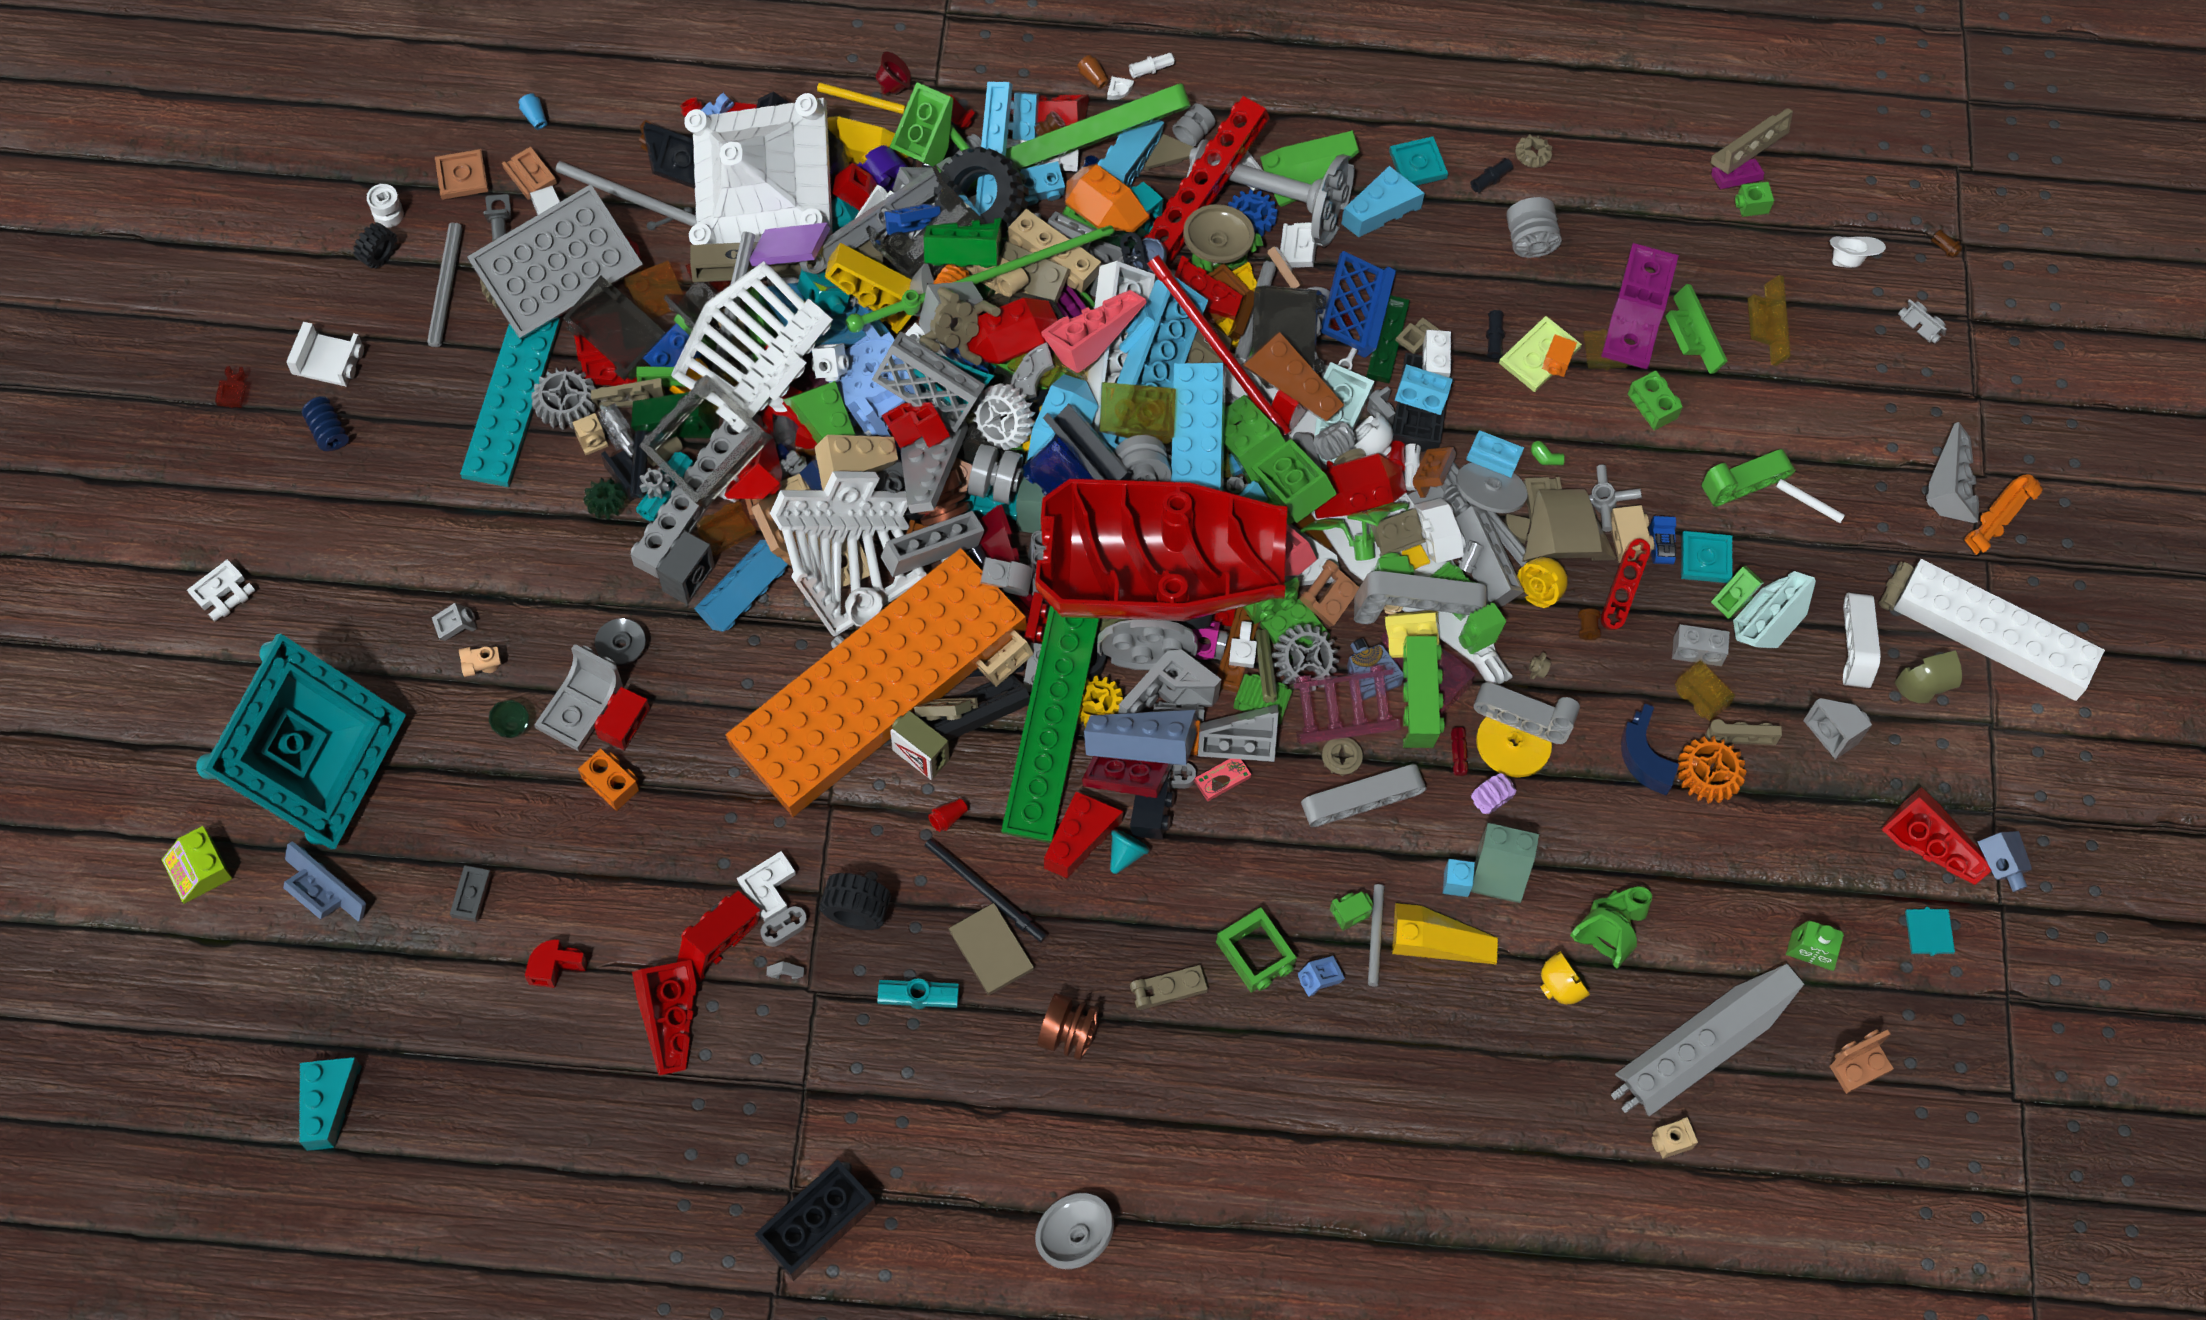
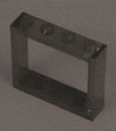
(730, 466)

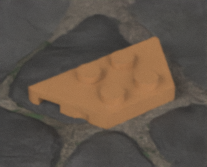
(770, 530)

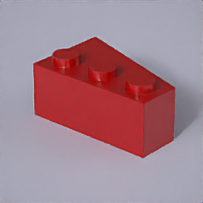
(1079, 833)
(717, 932)

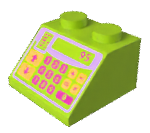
(195, 865)

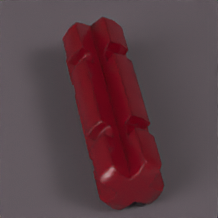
(1459, 751)

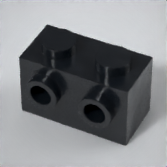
(1151, 815)

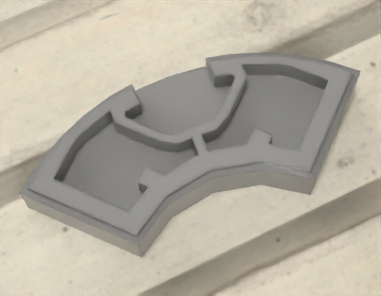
(1031, 369)

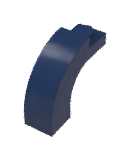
(1640, 760)

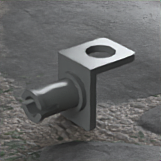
(498, 217)
(891, 478)

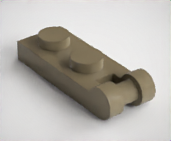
(1743, 733)
(1169, 987)

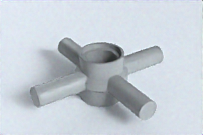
(1604, 489)

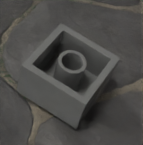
(685, 567)

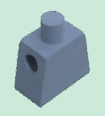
(2007, 858)

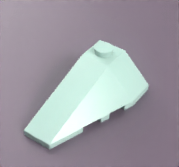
(1352, 391)

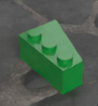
(963, 245)

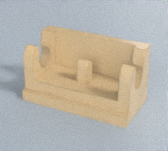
(1006, 659)

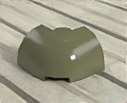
(1931, 678)

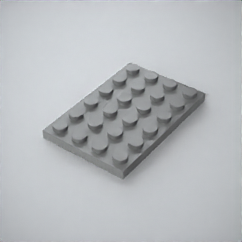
(554, 260)

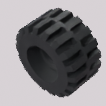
(855, 901)

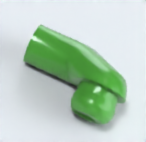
(1544, 456)

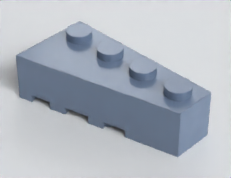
(1142, 736)

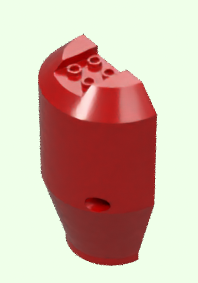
(1157, 550)

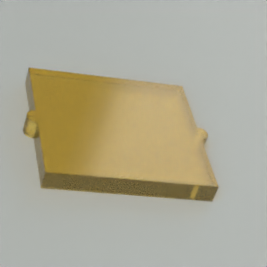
(1594, 345)

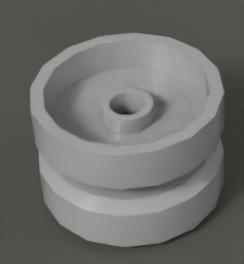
(1144, 458)

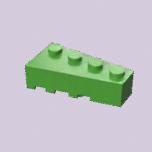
(1422, 691)

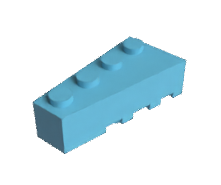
(1130, 152)

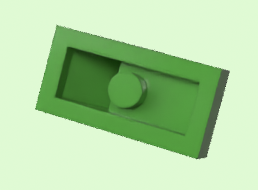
(1737, 592)

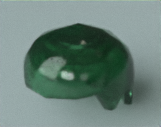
(509, 719)

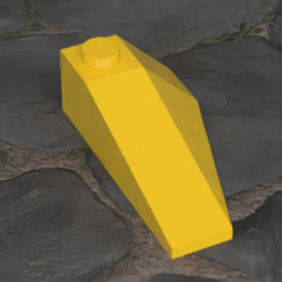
(1433, 935)

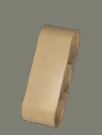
(1005, 284)

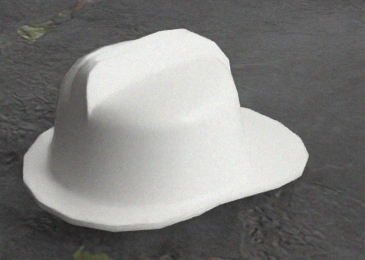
(1853, 250)

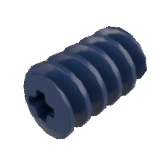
(324, 424)

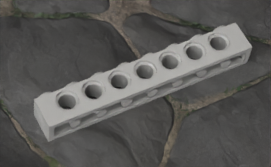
(685, 520)

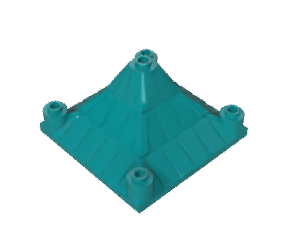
(303, 742)

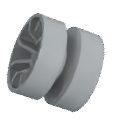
(1002, 475)

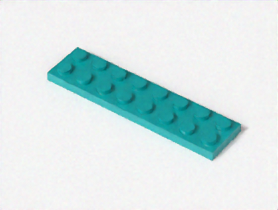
(508, 406)

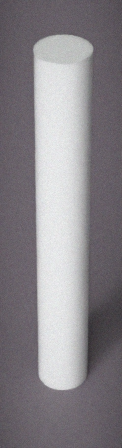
(1810, 501)

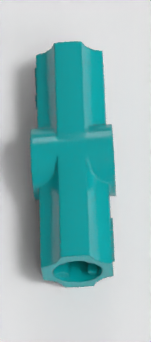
(648, 507)
(936, 994)

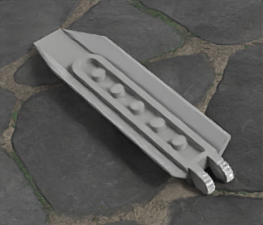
(1707, 1040)

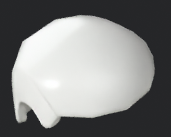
(863, 605)

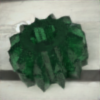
(595, 498)

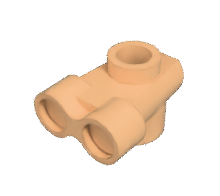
(480, 659)

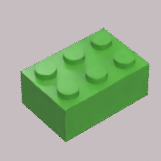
(1294, 480)

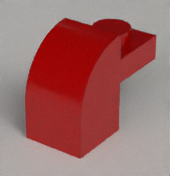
(548, 958)

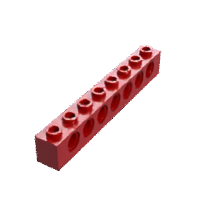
(1230, 156)

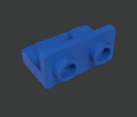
(910, 218)

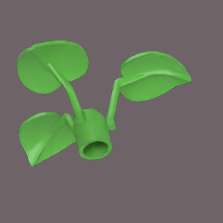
(1363, 541)

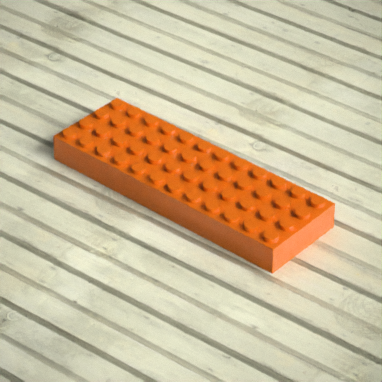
(884, 669)

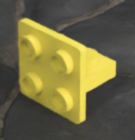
(1410, 624)

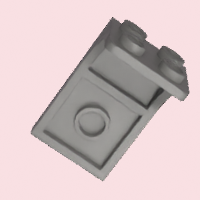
(580, 698)

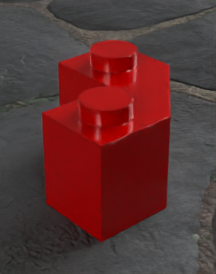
(911, 423)

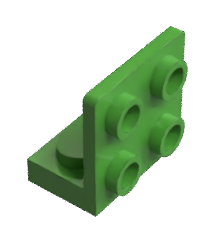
(1266, 610)

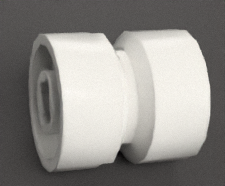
(385, 205)

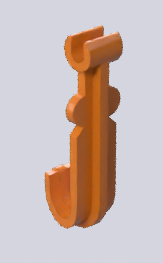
(2003, 511)

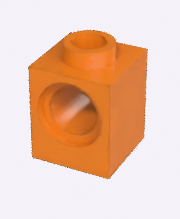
(1559, 355)

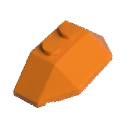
(1104, 200)

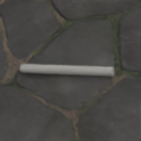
(1376, 929)

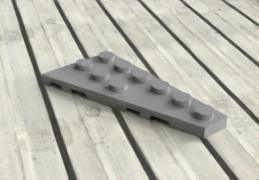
(928, 469)

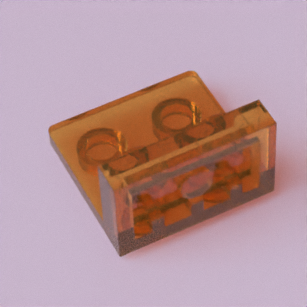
(650, 288)

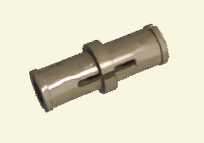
(1896, 586)

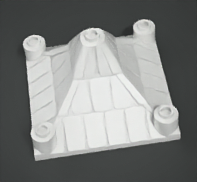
(760, 170)

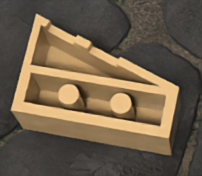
(854, 454)

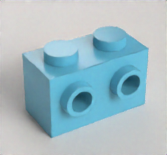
(1043, 182)

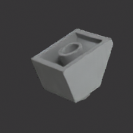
(1837, 725)

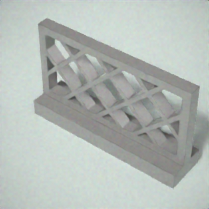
(935, 370)

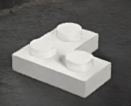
(761, 882)

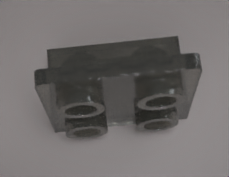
(691, 304)

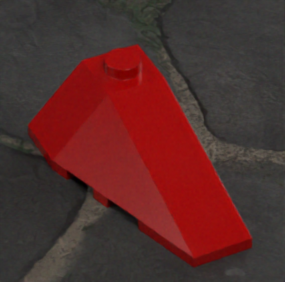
(759, 476)
(666, 1008)

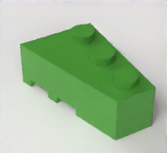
(821, 411)

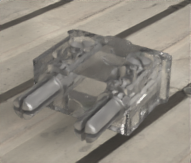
(616, 428)

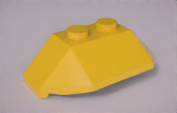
(860, 137)

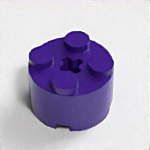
(883, 166)

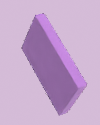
(790, 244)

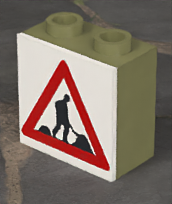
(919, 744)

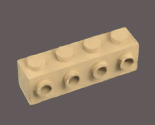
(1035, 234)

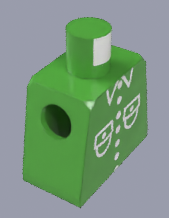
(1815, 944)

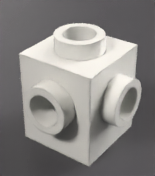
(830, 361)

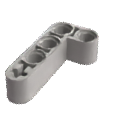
(1527, 713)

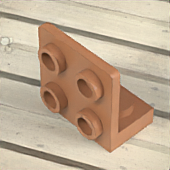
(1861, 1062)

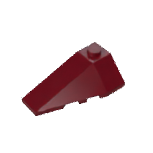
(997, 542)

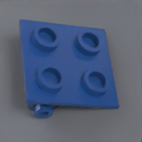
(669, 348)

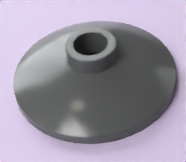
(618, 632)

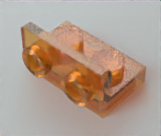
(725, 528)

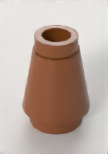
(1092, 71)

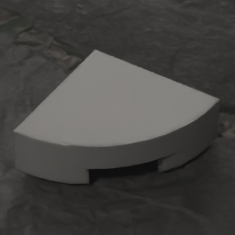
(786, 969)

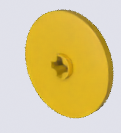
(1500, 754)

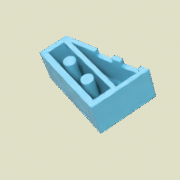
(1380, 202)

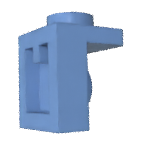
(1320, 974)

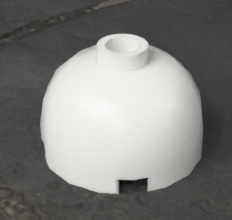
(1374, 435)

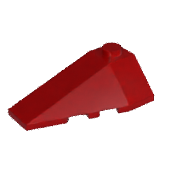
(1069, 107)
(1930, 832)

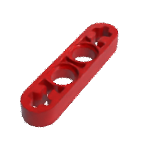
(1629, 586)

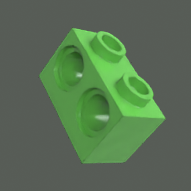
(1650, 402)

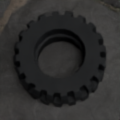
(1010, 188)

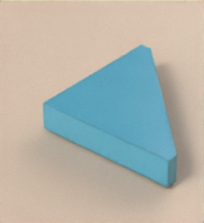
(1137, 327)

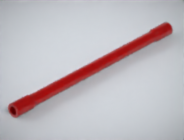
(1165, 275)

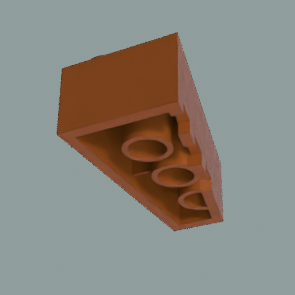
(1287, 371)

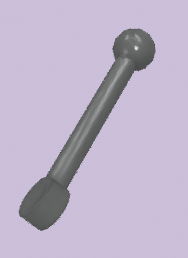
(652, 225)

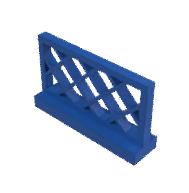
(1373, 314)

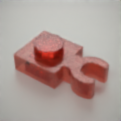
(231, 392)

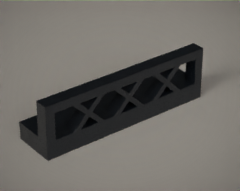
(1086, 445)

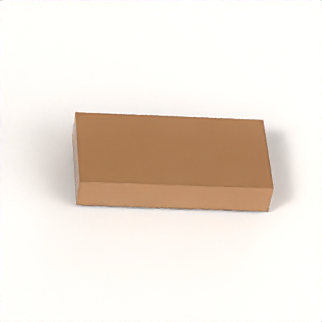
(1284, 267)

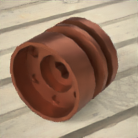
(947, 504)
(1068, 1026)

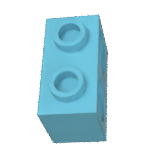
(1423, 389)

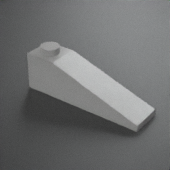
(1953, 479)

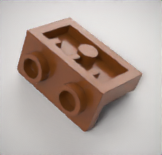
(1433, 469)

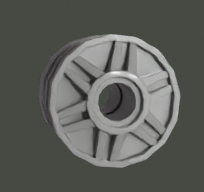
(1533, 227)

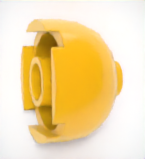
(1543, 581)
(1562, 981)

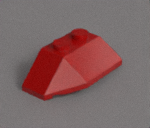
(1013, 331)
(1362, 486)

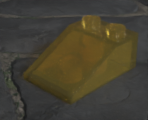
(1137, 411)

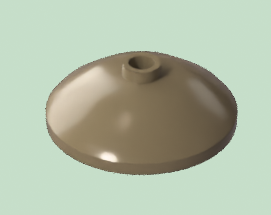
(1222, 226)

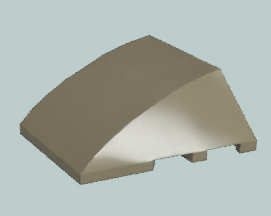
(1566, 527)

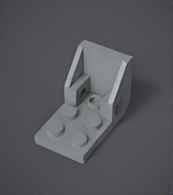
(1183, 674)

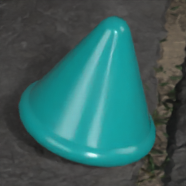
(1125, 850)

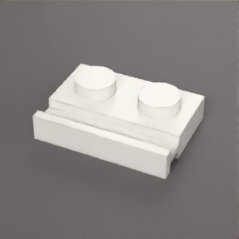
(1298, 245)

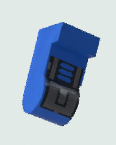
(1664, 539)

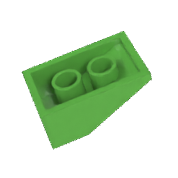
(925, 126)

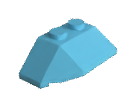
(1063, 391)

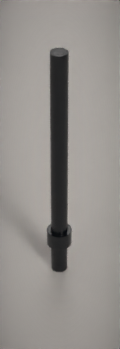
(1022, 921)

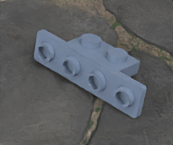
(318, 887)

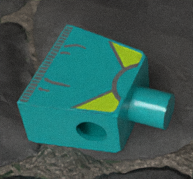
(822, 292)

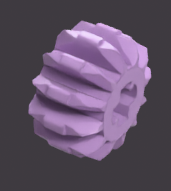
(1493, 793)

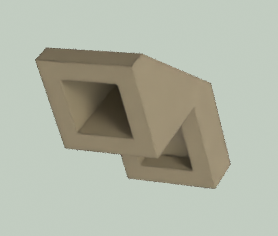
(1413, 336)

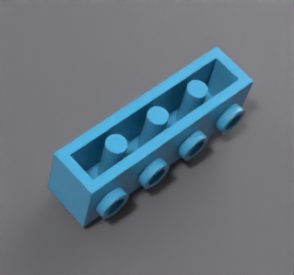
(740, 587)

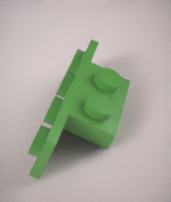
(1694, 330)

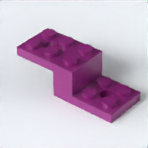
(1639, 306)

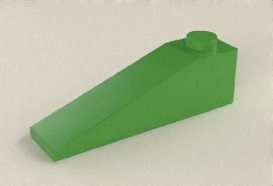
(1308, 159)

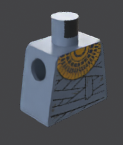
(1366, 657)

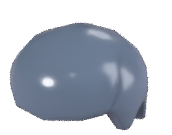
(1151, 248)

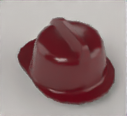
(892, 74)

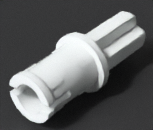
(1150, 65)
(1412, 463)

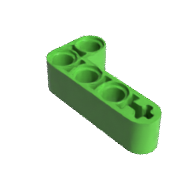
(1727, 484)

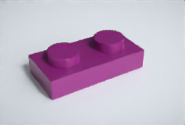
(1746, 173)

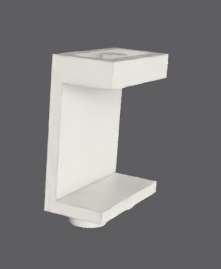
(324, 356)

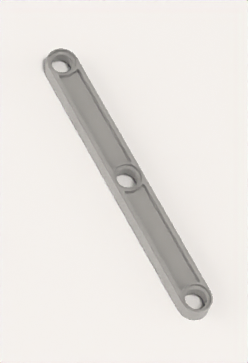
(855, 232)

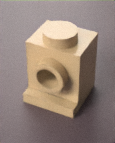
(590, 434)
(1668, 1147)

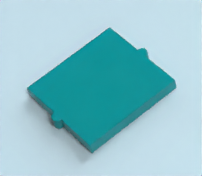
(1929, 931)

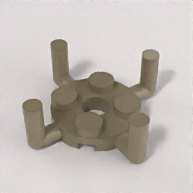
(965, 329)

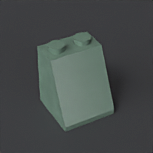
(1504, 862)

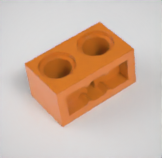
(604, 782)

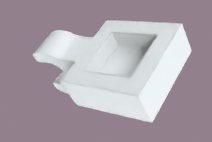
(1242, 650)

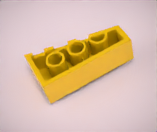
(869, 282)

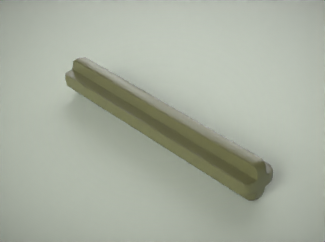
(1266, 666)

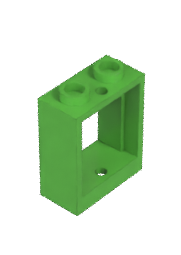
(1244, 927)

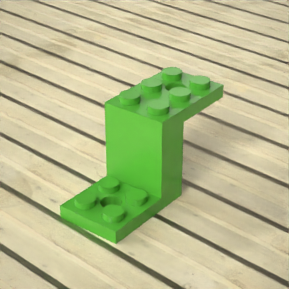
(1250, 439)

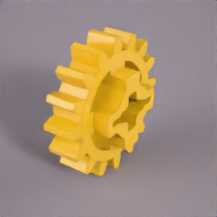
(1102, 692)

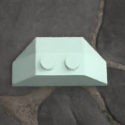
(1775, 611)

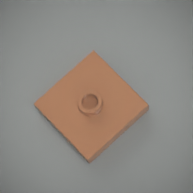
(461, 174)

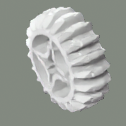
(994, 404)

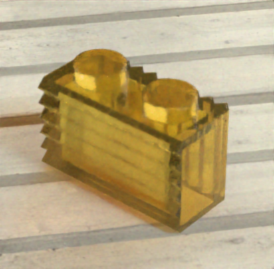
(1704, 691)

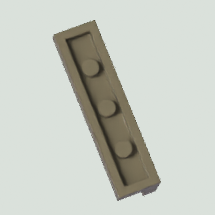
(1753, 142)

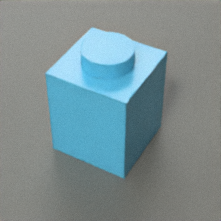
(1458, 878)

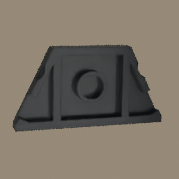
(670, 154)

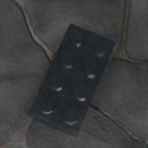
(815, 1220)

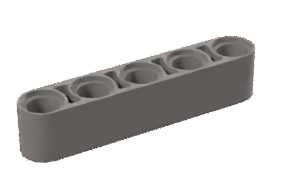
(1363, 795)

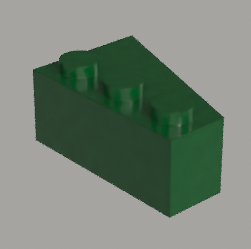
(699, 424)

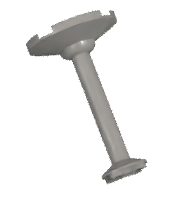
(1322, 198)
(1143, 642)

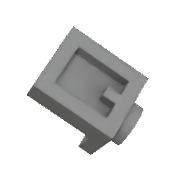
(1379, 404)
(453, 620)

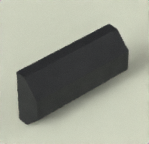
(1415, 424)
(992, 704)

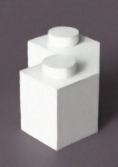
(1441, 530)

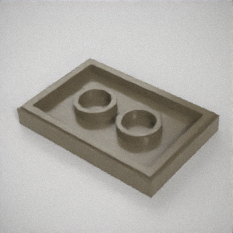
(991, 949)

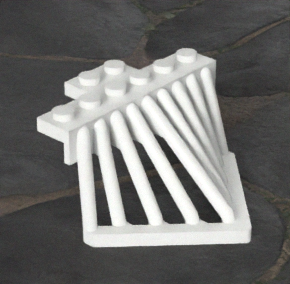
(775, 366)
(842, 509)

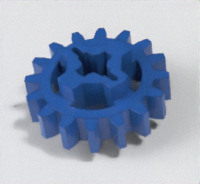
(1256, 208)

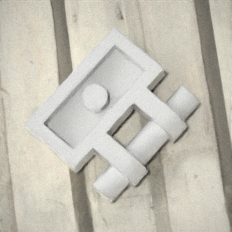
(217, 584)

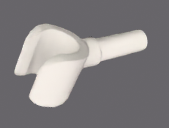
(1348, 361)

